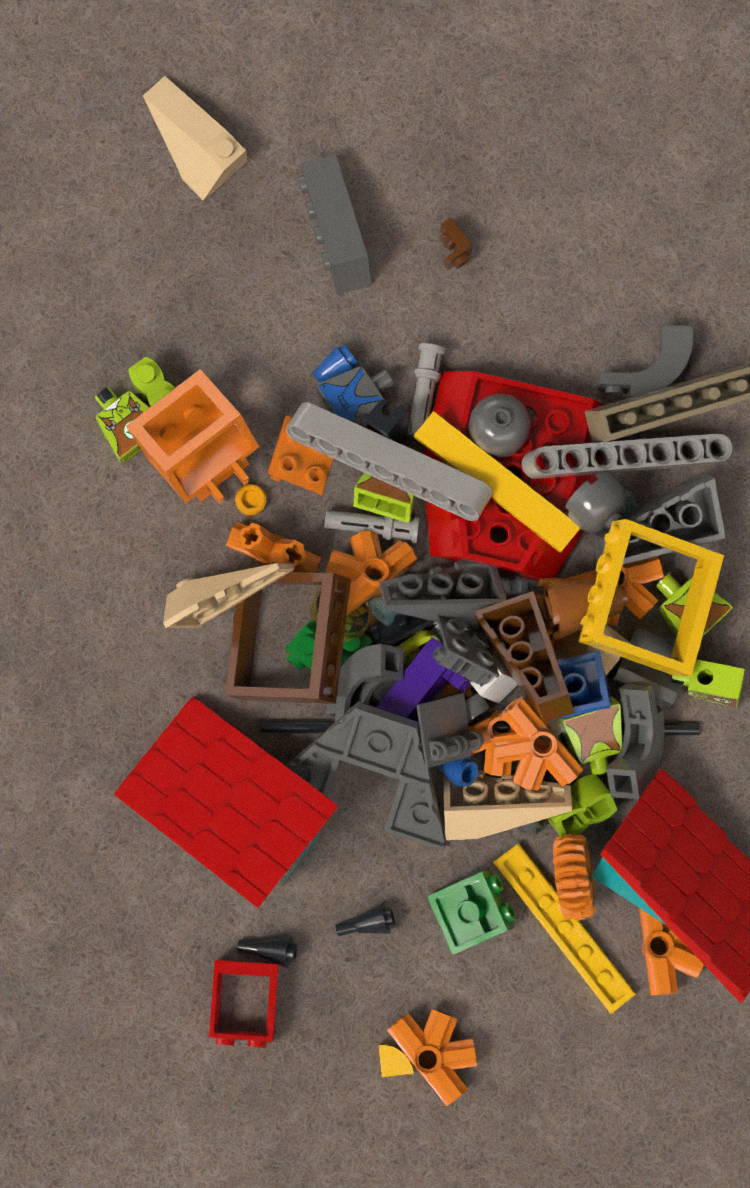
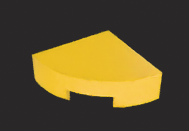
(394, 1062)

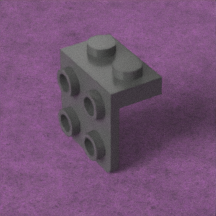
(636, 673)

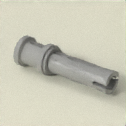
(426, 375)
(380, 525)

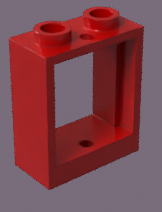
(247, 969)

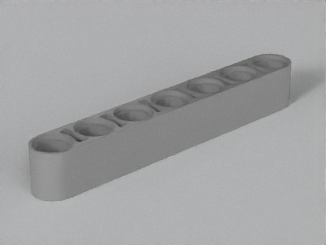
(614, 460)
(389, 461)

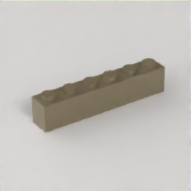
(669, 404)

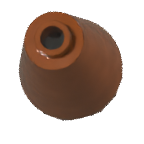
(567, 603)

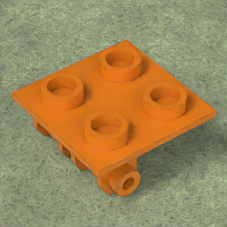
(299, 463)

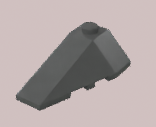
(445, 592)

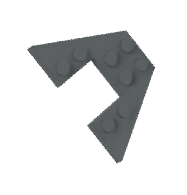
(386, 746)

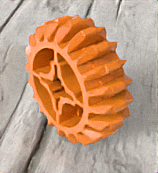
(574, 876)

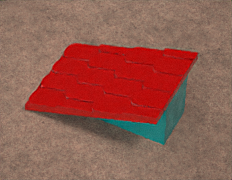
(226, 802)
(686, 876)

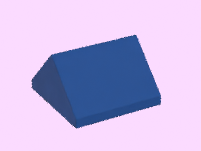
(585, 683)

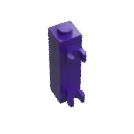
(420, 683)

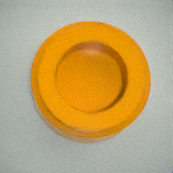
(250, 500)

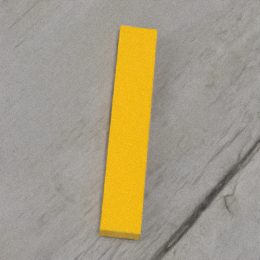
(506, 487)
(567, 934)

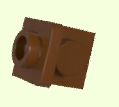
(454, 239)

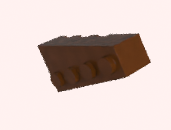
(524, 647)

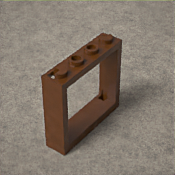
(327, 645)

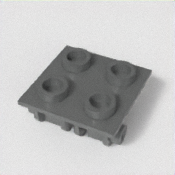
(465, 652)
(446, 731)

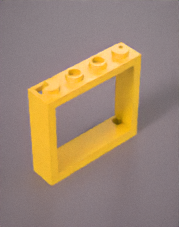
(694, 612)

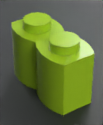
(149, 380)
(590, 805)

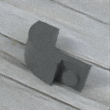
(674, 353)
(364, 674)
(641, 744)

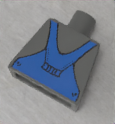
(353, 393)

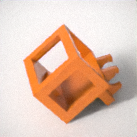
(195, 439)

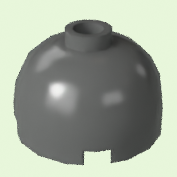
(500, 425)
(597, 504)

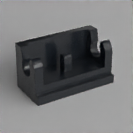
(390, 426)
(400, 630)

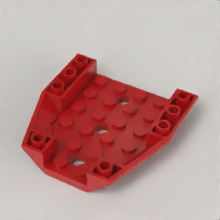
(557, 422)

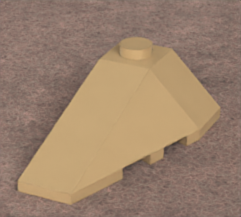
(197, 142)

